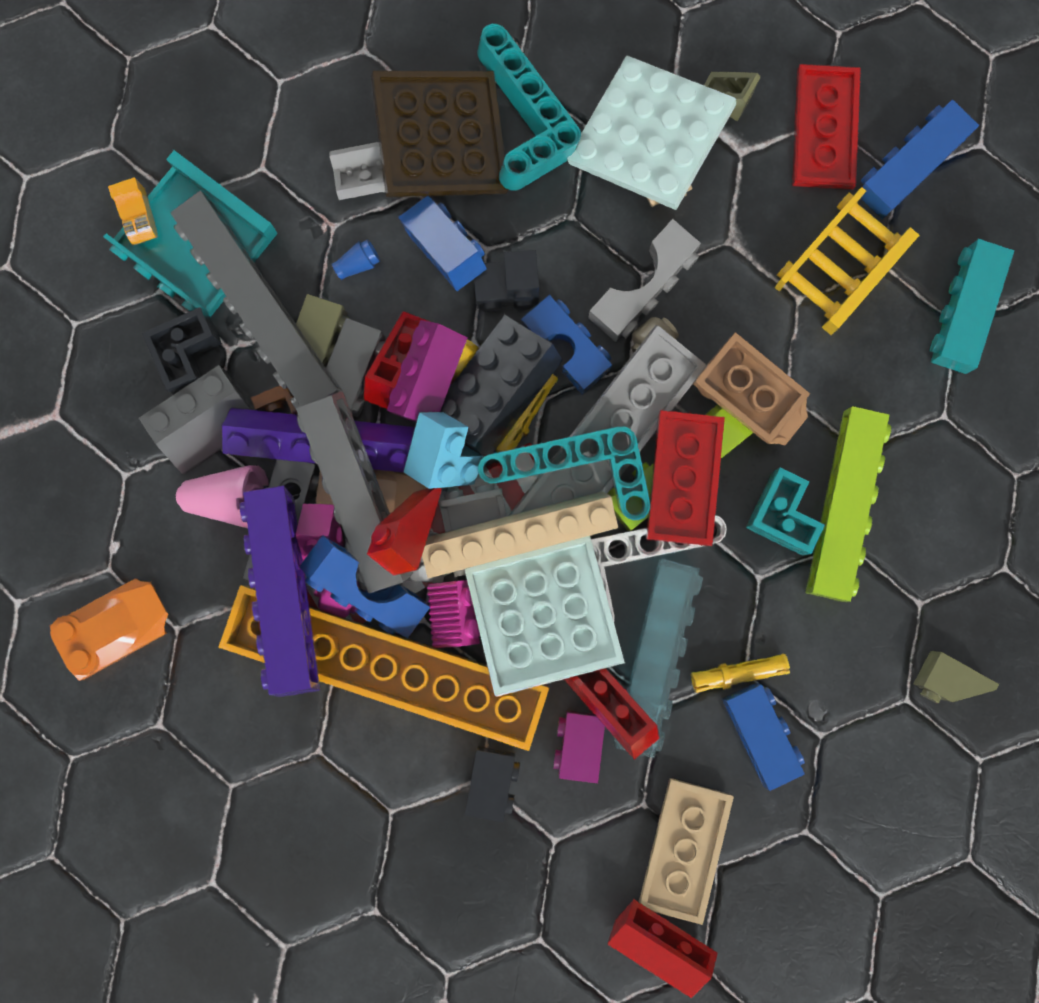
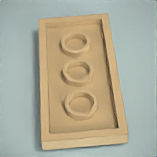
(686, 851)

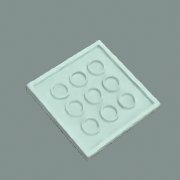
(652, 131)
(543, 616)

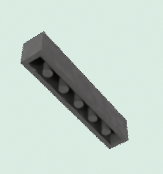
(348, 481)

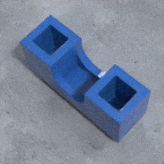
(552, 323)

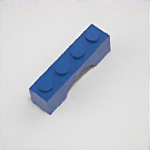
(335, 569)

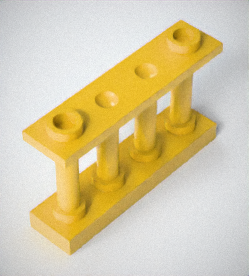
(875, 266)

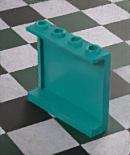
(169, 256)

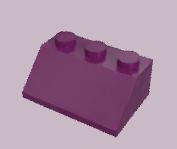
(426, 371)

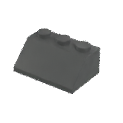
(191, 421)

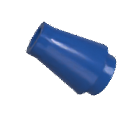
(356, 260)

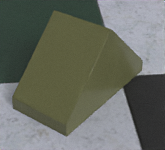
(735, 84)

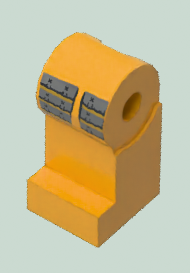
(134, 210)

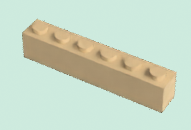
(518, 534)

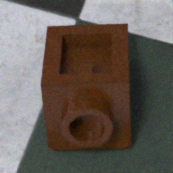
(274, 400)

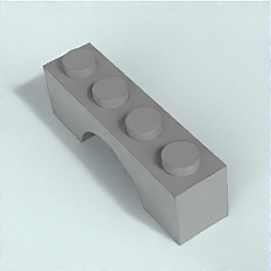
(619, 309)

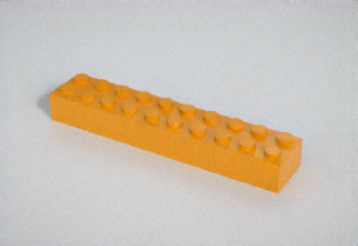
(402, 674)

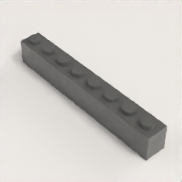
(253, 300)

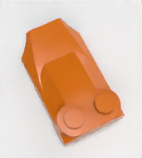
(109, 628)

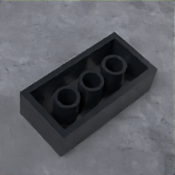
(500, 383)

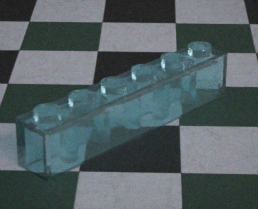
(663, 642)

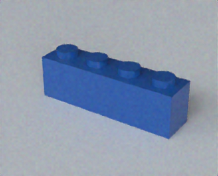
(917, 159)

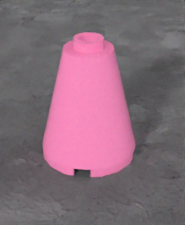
(221, 493)

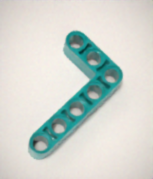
(531, 108)
(574, 458)

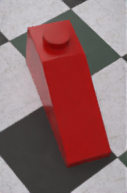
(387, 366)
(402, 535)

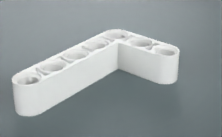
(634, 552)

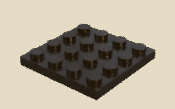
(438, 132)

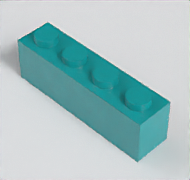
(971, 306)

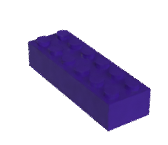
(280, 592)

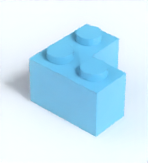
(439, 453)

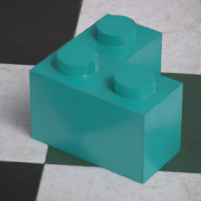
(777, 516)

